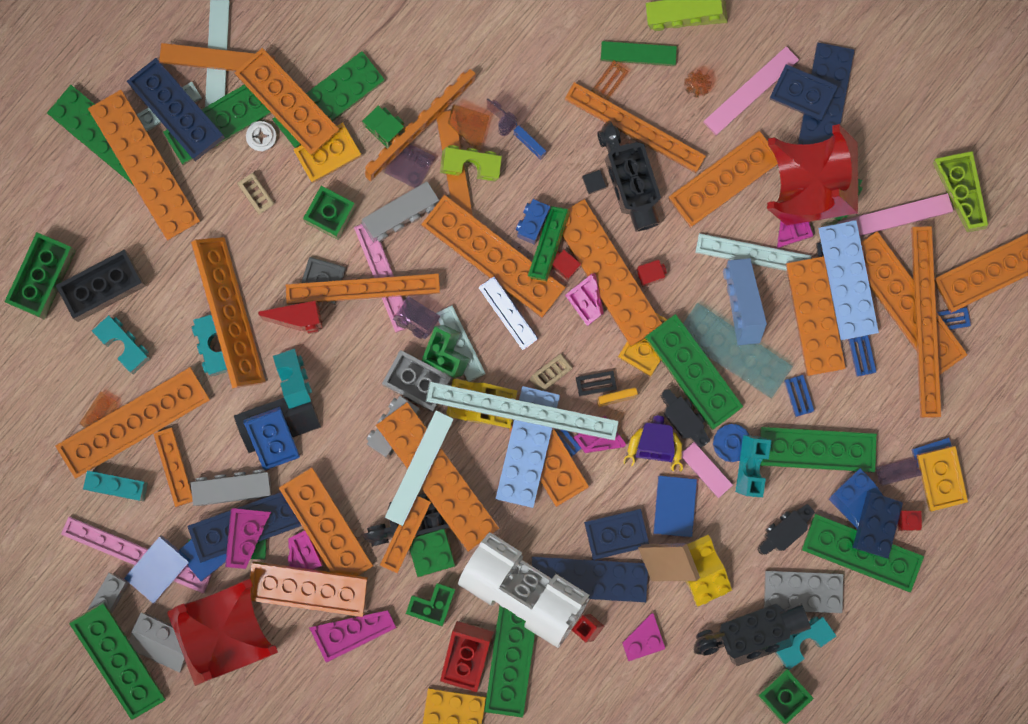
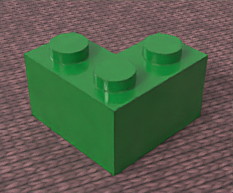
(384, 125)
(441, 352)
(434, 610)

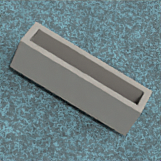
(399, 212)
(231, 488)

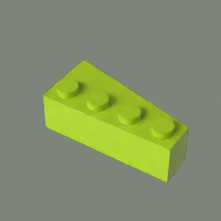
(685, 13)
(963, 187)

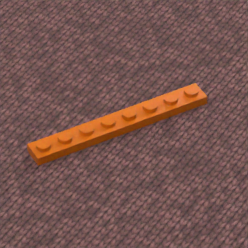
(635, 127)
(414, 129)
(363, 289)

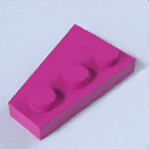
(243, 535)

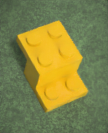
(476, 417)
(712, 573)

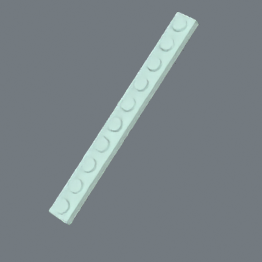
(521, 411)

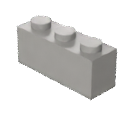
(110, 592)

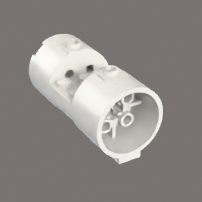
(501, 576)

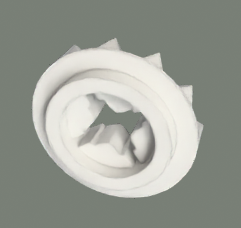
(254, 130)

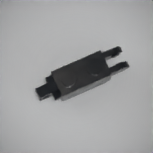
(684, 419)
(787, 531)

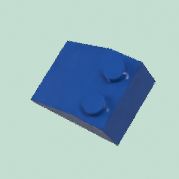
(851, 496)

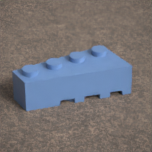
(745, 301)

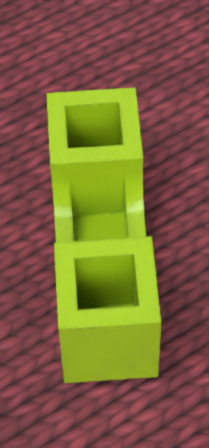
(487, 163)

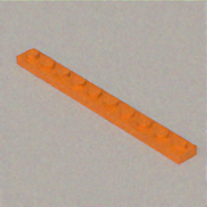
(926, 322)

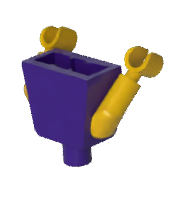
(656, 443)

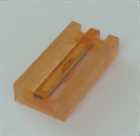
(604, 76)

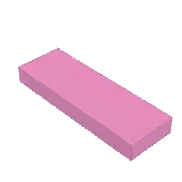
(706, 470)

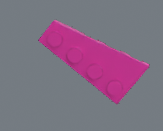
(345, 635)

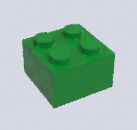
(329, 212)
(431, 553)
(784, 696)

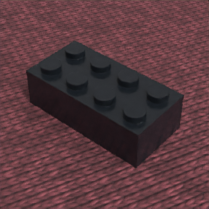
(100, 285)

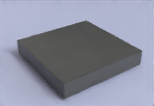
(322, 272)

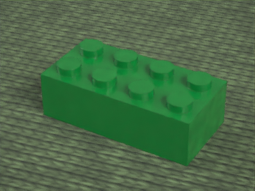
(39, 274)

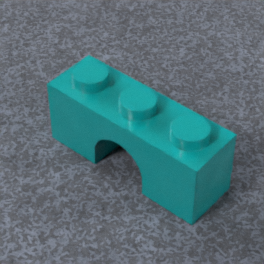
(206, 331)
(133, 356)
(296, 389)
(749, 479)
(115, 486)
(820, 633)

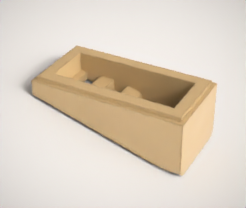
(259, 210)
(548, 383)

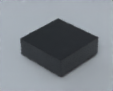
(594, 182)

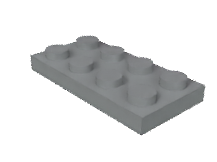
(814, 590)

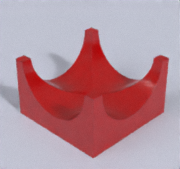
(816, 178)
(220, 633)

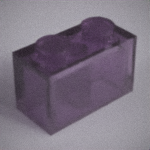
(416, 318)

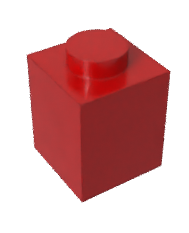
(565, 265)
(651, 273)
(910, 521)
(588, 628)

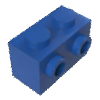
(533, 221)

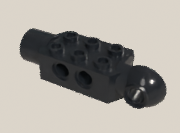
(631, 178)
(431, 522)
(755, 634)

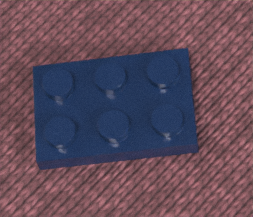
(803, 92)
(877, 525)
(616, 534)

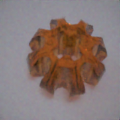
(700, 78)

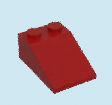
(299, 316)
(466, 656)

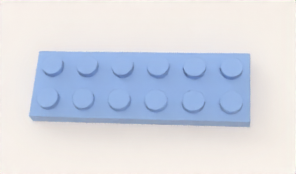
(848, 280)
(526, 454)

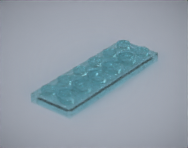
(749, 362)

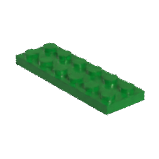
(342, 90)
(73, 114)
(230, 116)
(693, 372)
(820, 449)
(835, 544)
(117, 660)
(509, 666)

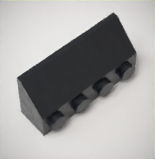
(299, 419)

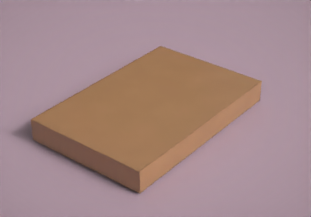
(669, 562)

